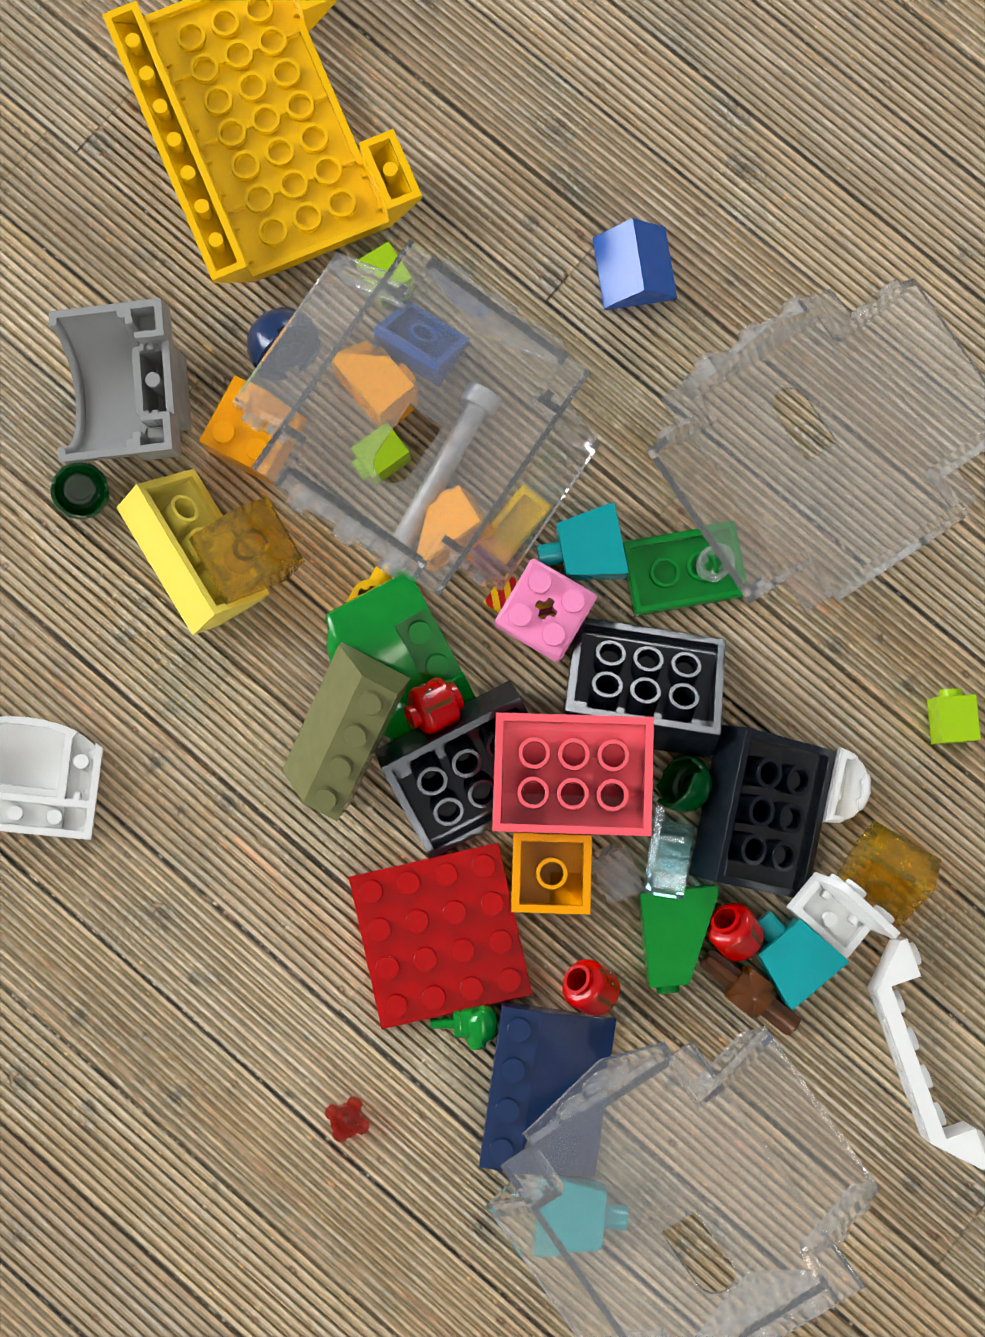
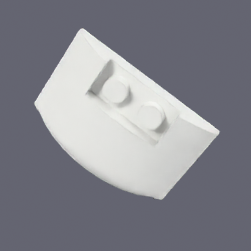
(47, 778)

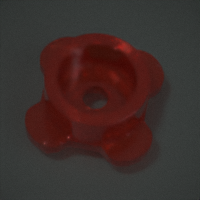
(340, 1128)

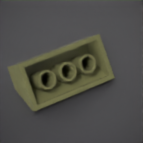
(343, 730)

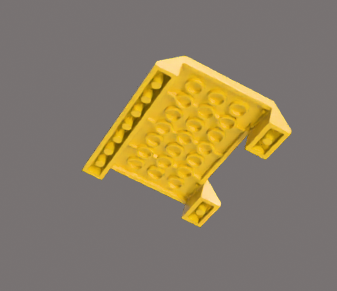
(257, 133)

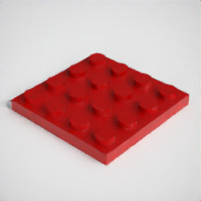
(440, 935)

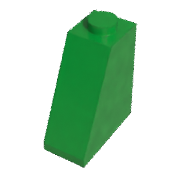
(674, 935)

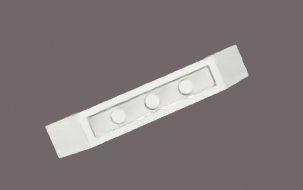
(895, 967)

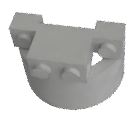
(124, 381)

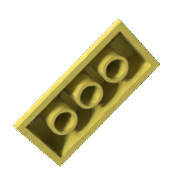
(162, 520)

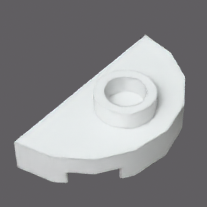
(848, 788)

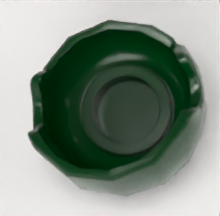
(79, 490)
(685, 784)

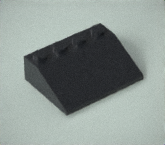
(650, 674)
(449, 775)
(762, 811)

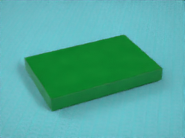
(666, 576)

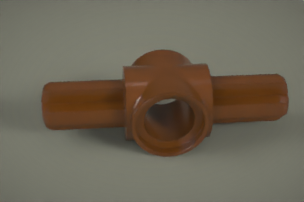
(750, 992)

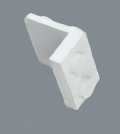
(839, 912)

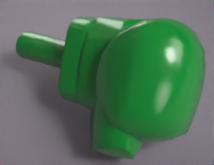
(474, 1024)

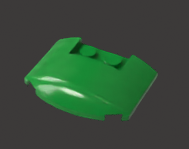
(400, 632)

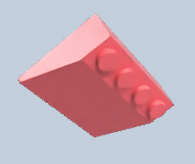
(573, 774)

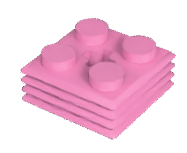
(543, 585)

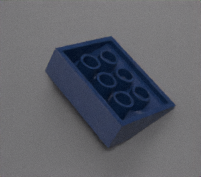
(534, 1064)

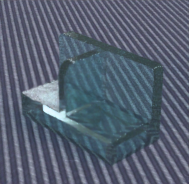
(668, 857)

